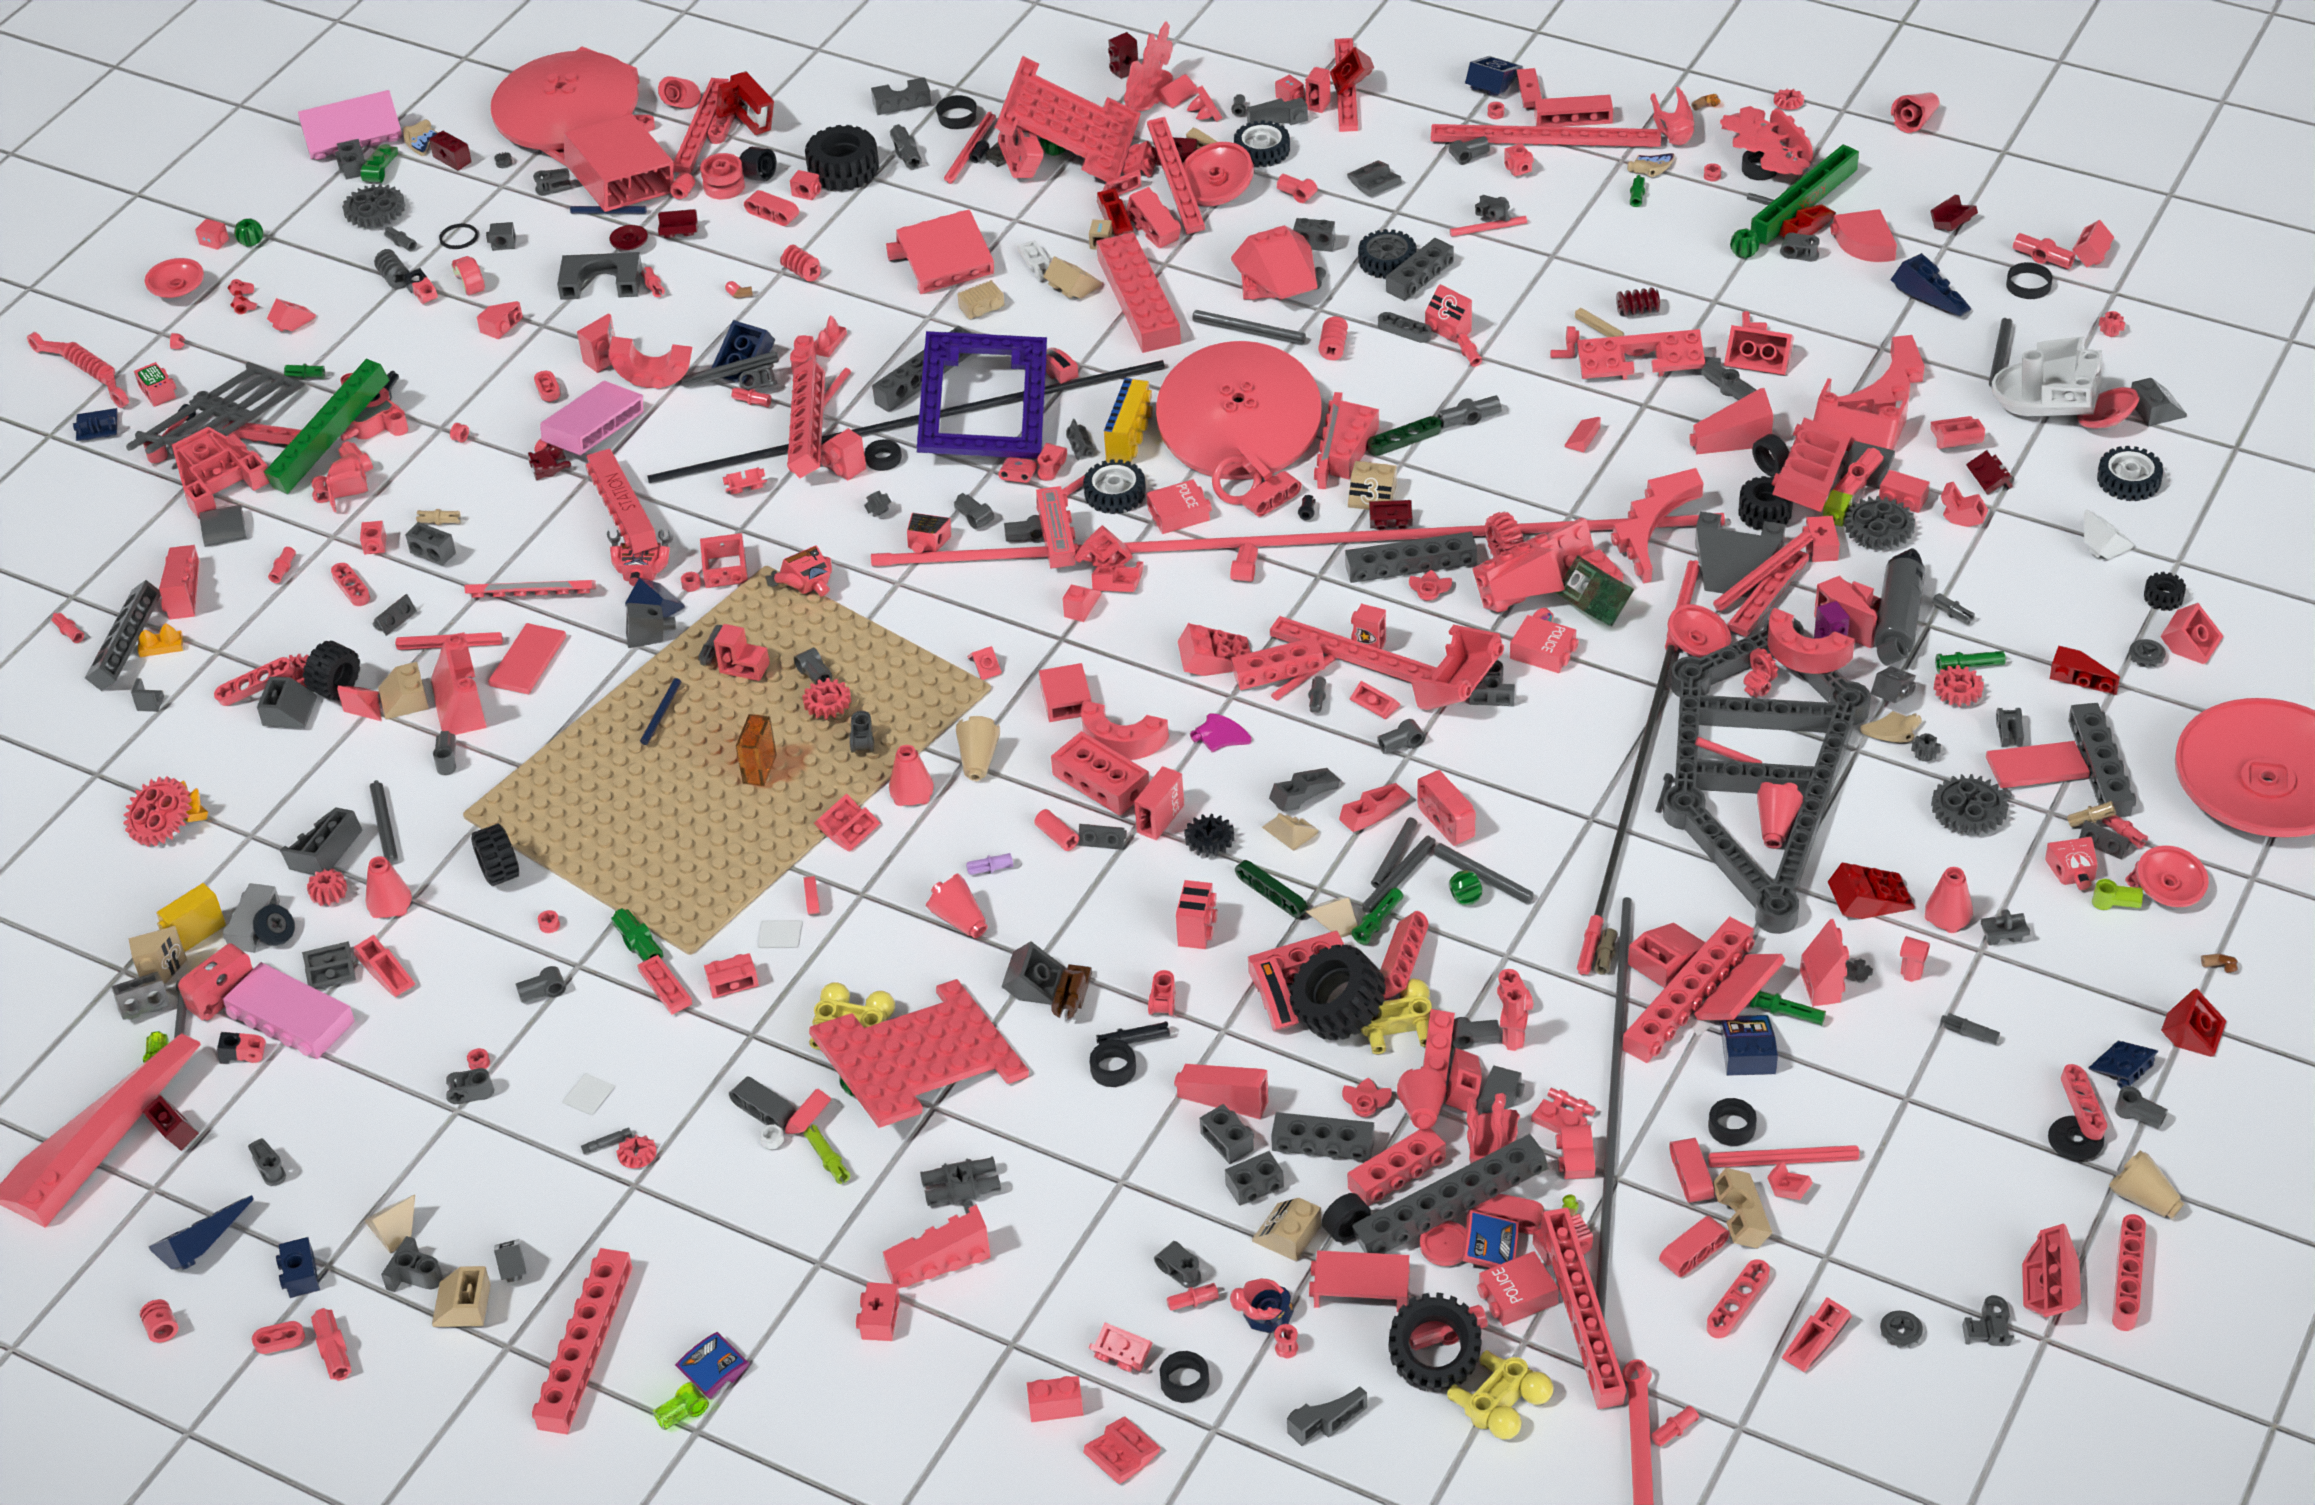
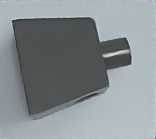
(646, 624)

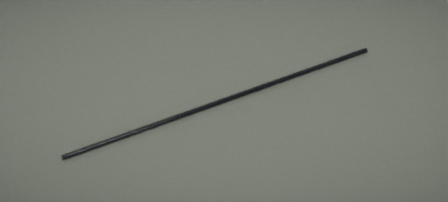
(908, 420)

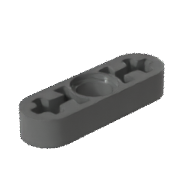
(1392, 322)

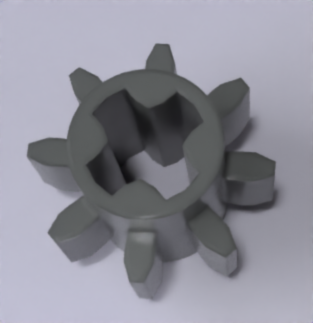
(877, 503)
(1926, 747)

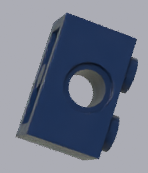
(298, 1267)

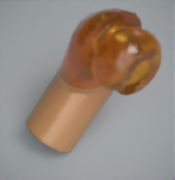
(1704, 100)

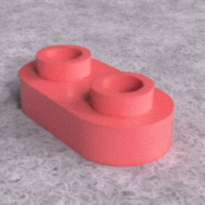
(547, 386)
(279, 1337)

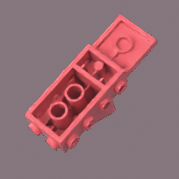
(1532, 566)

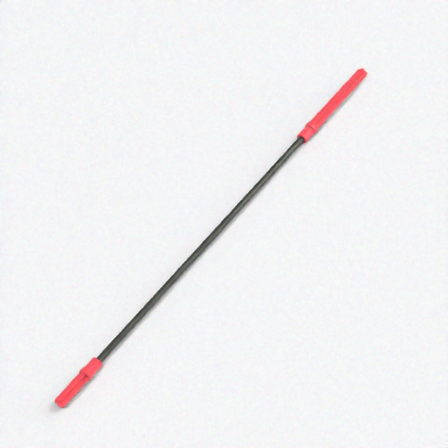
(1593, 931)

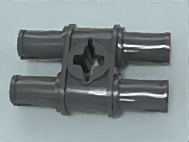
(956, 1190)

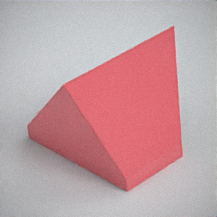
(360, 701)

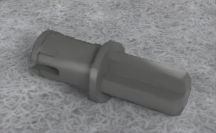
(400, 238)
(1953, 608)
(1317, 694)

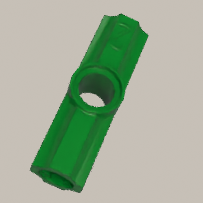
(636, 935)

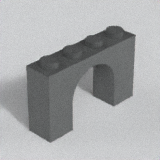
(578, 268)

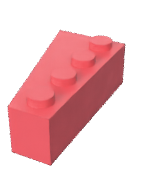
(1350, 437)
(180, 582)
(939, 1250)

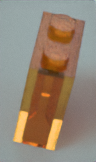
(756, 750)

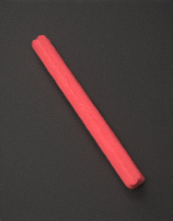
(969, 147)
(1762, 571)
(1788, 1156)

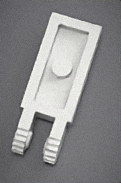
(1034, 258)

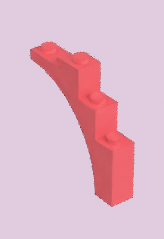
(1894, 384)
(1662, 497)

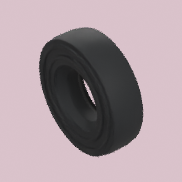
(879, 446)

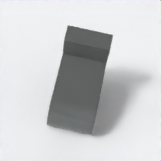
(1492, 690)
(411, 1268)

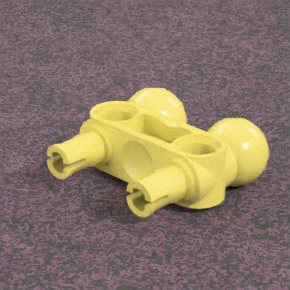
(835, 1003)
(1401, 1016)
(1493, 1401)

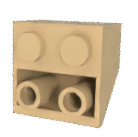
(462, 1298)

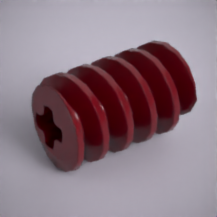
(1638, 300)

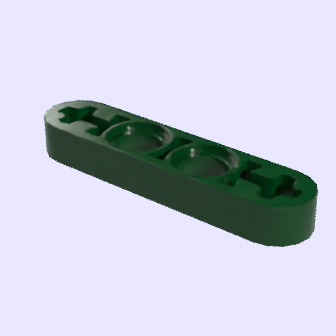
(1382, 443)
(1271, 889)

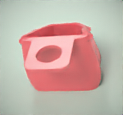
(346, 478)

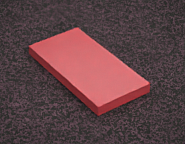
(527, 658)
(2037, 764)
(1739, 987)

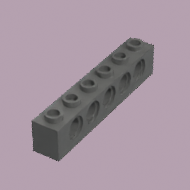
(905, 380)
(1411, 557)
(123, 635)
(2101, 757)

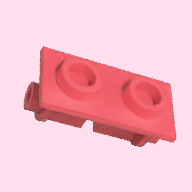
(736, 483)

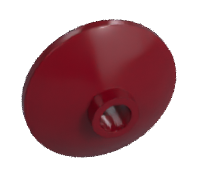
(628, 237)

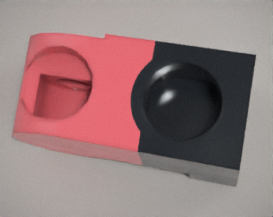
(423, 288)
(240, 1047)

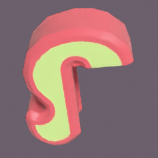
(470, 274)

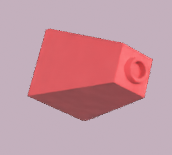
(1734, 426)

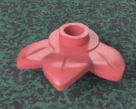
(1429, 585)
(1366, 1097)

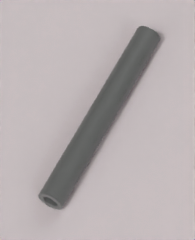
(1394, 852)

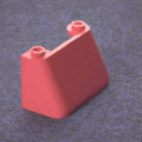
(1466, 663)
(453, 691)

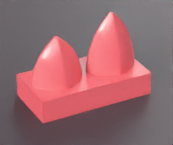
(1206, 105)
(829, 338)

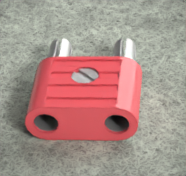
(1018, 469)

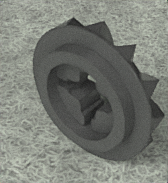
(2149, 647)
(1912, 1328)

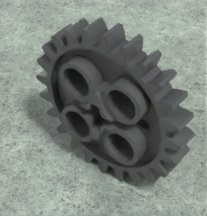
(373, 206)
(1879, 522)
(1969, 804)

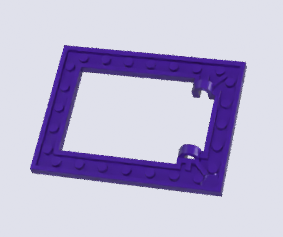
(943, 350)

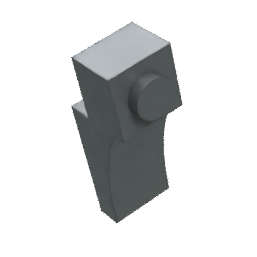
(1278, 111)
(1303, 786)
(1329, 1417)

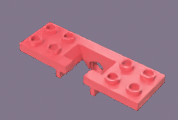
(1673, 352)

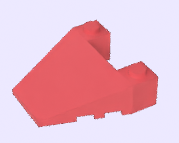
(213, 463)

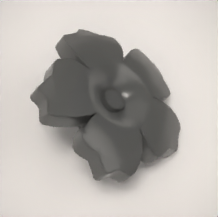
(1858, 970)

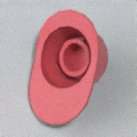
(678, 92)

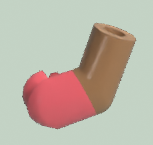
(737, 291)

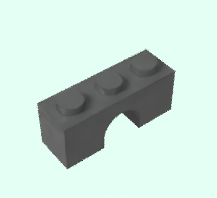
(889, 101)

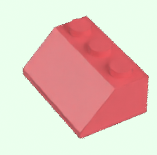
(1759, 350)

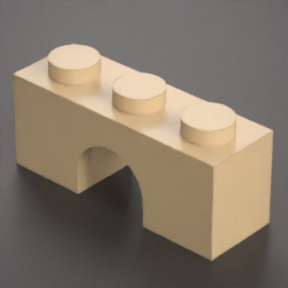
(1749, 1223)

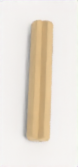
(1597, 323)

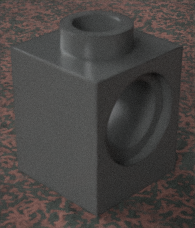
(501, 236)

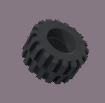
(1760, 505)
(329, 667)
(495, 854)

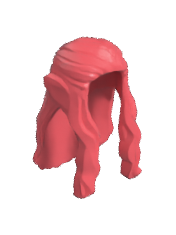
(1679, 124)
(1490, 1130)

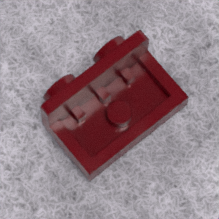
(1952, 214)
(678, 222)
(1988, 472)
(1390, 514)

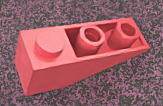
(1464, 1079)

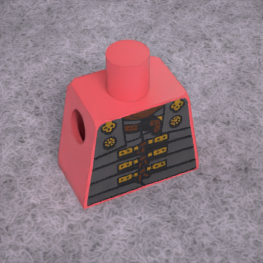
(928, 532)

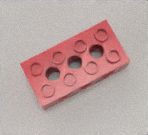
(1099, 772)

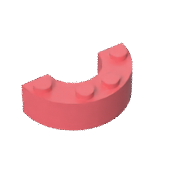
(647, 370)
(1805, 653)
(1130, 741)

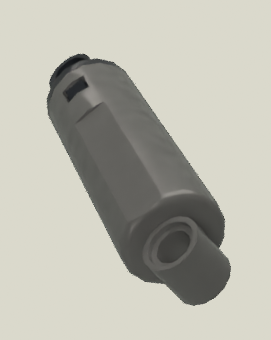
(1899, 607)

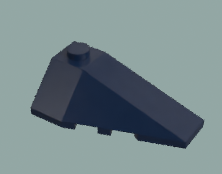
(1921, 279)
(190, 1243)

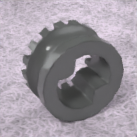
(504, 156)

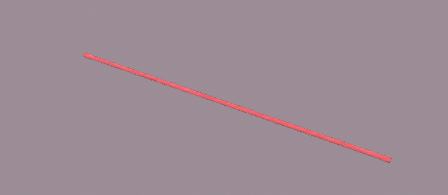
(888, 559)

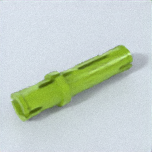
(831, 1160)

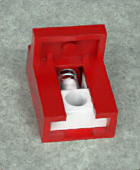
(746, 100)

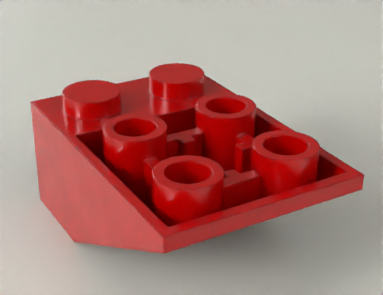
(1868, 891)

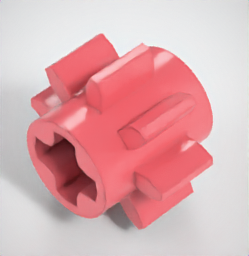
(2112, 323)
(1757, 683)

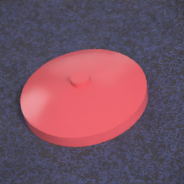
(1218, 172)

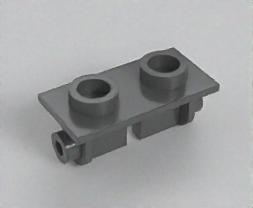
(1079, 440)
(395, 615)
(1102, 836)
(2105, 840)

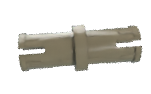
(1606, 951)

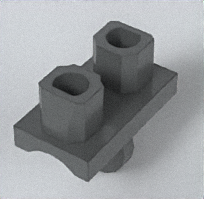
(1493, 207)
(2005, 927)

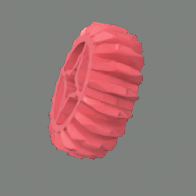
(1502, 533)

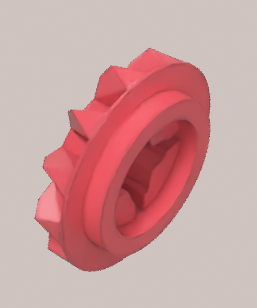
(1795, 99)
(1762, 660)
(645, 1155)

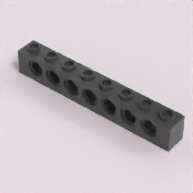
(1450, 1196)

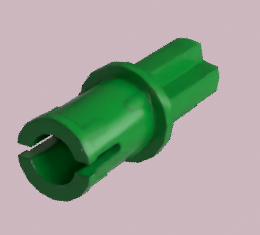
(1637, 191)
(304, 371)

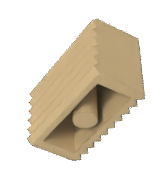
(980, 299)

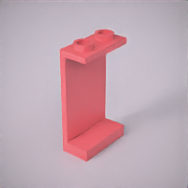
(1360, 1276)

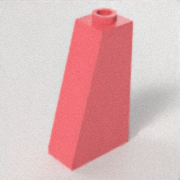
(1235, 1087)

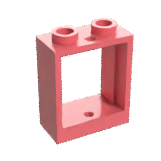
(712, 549)

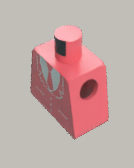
(2073, 861)

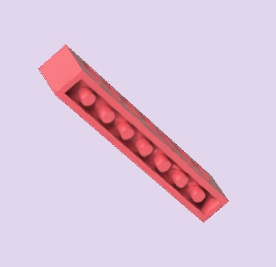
(806, 418)
(1688, 990)
(1583, 1308)
(582, 1341)

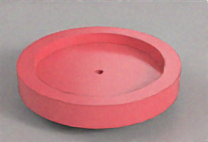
(1443, 1244)

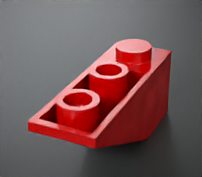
(2081, 670)

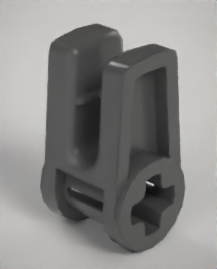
(553, 181)
(2010, 720)
(267, 1162)

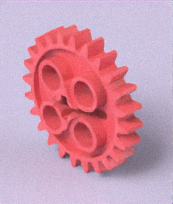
(157, 811)

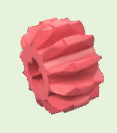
(326, 887)

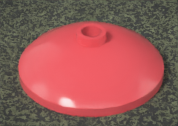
(174, 277)
(2111, 408)
(1698, 630)
(2172, 876)

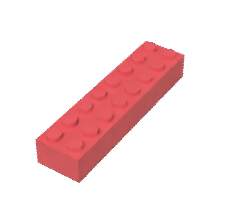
(1138, 292)

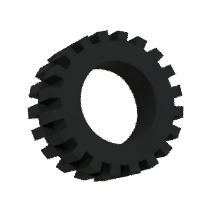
(1443, 1311)

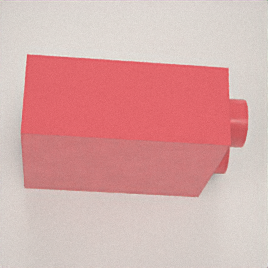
(618, 162)

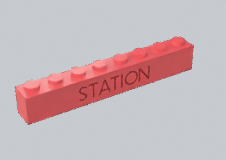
(621, 501)

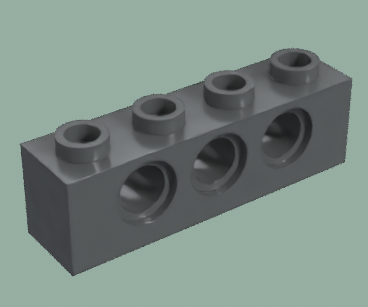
(1419, 269)
(1322, 1136)

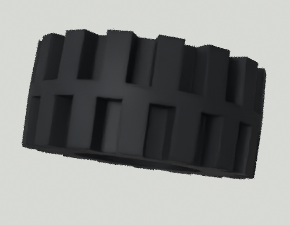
(2162, 599)

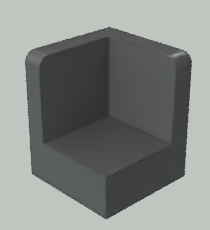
(146, 699)

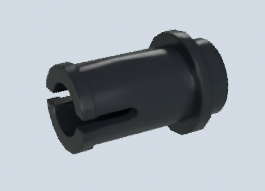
(980, 149)
(1306, 510)

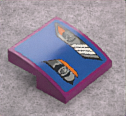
(712, 1364)

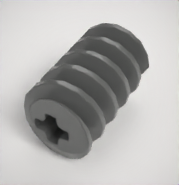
(391, 268)

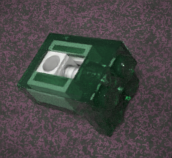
(1595, 591)

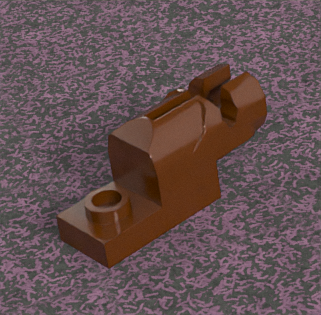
(1071, 990)

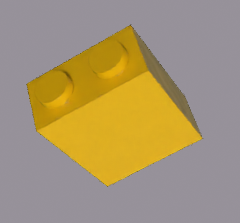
(194, 915)

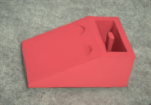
(1862, 617)
(1209, 650)
(1663, 952)
(1825, 966)

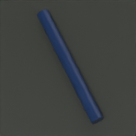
(598, 210)
(660, 711)

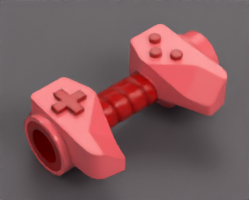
(240, 303)

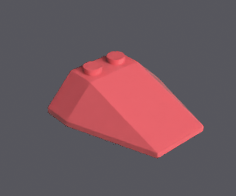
(1277, 261)

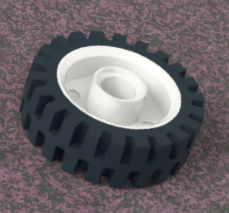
(1264, 142)
(2130, 473)
(1114, 486)

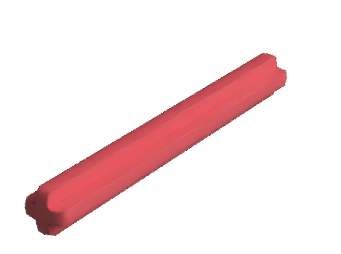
(437, 641)

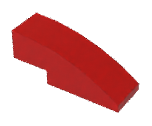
(1114, 209)
(1808, 220)

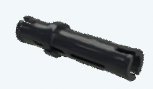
(1136, 1034)

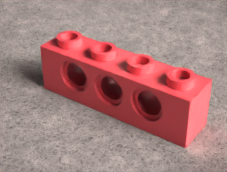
(1278, 663)
(1294, 955)
(1397, 1165)

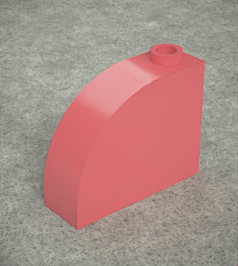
(1865, 235)

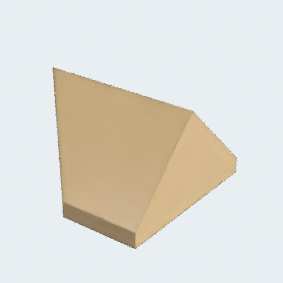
(1290, 831)
(1335, 915)
(393, 1223)

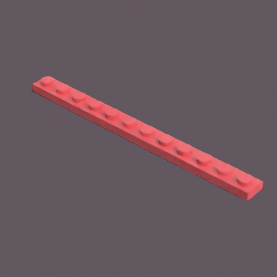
(1547, 135)

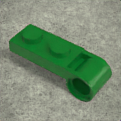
(375, 165)

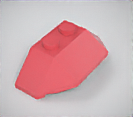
(2051, 1273)

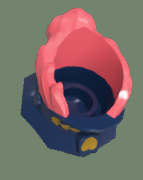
(1263, 1304)

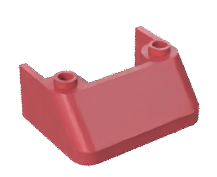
(1865, 427)

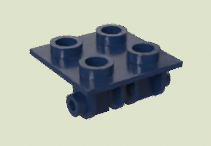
(96, 424)
(2125, 1062)

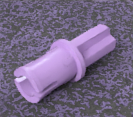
(989, 864)

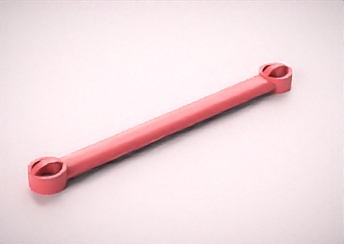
(1640, 1431)

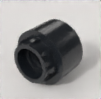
(758, 160)

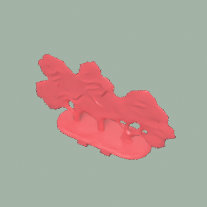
(1148, 78)
(1761, 138)

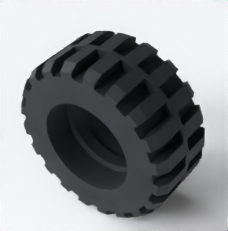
(842, 157)
(1353, 1007)

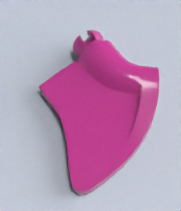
(1220, 732)

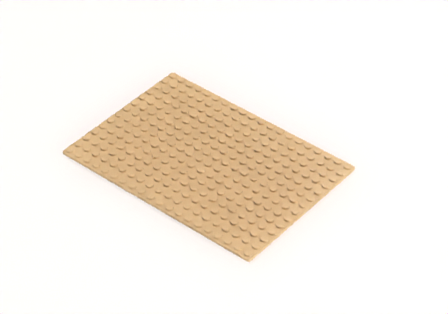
(670, 819)

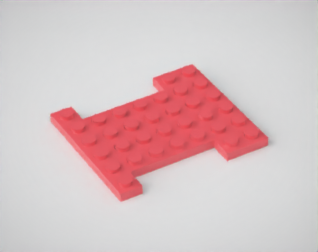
(1069, 121)
(916, 1053)

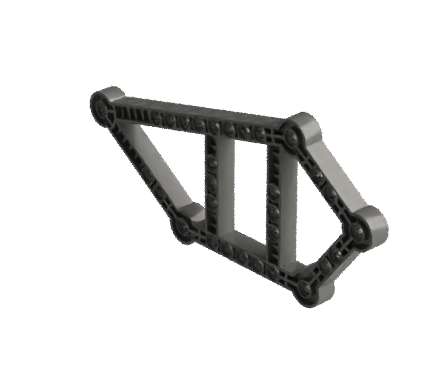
(1685, 802)

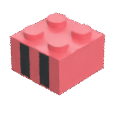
(1196, 914)

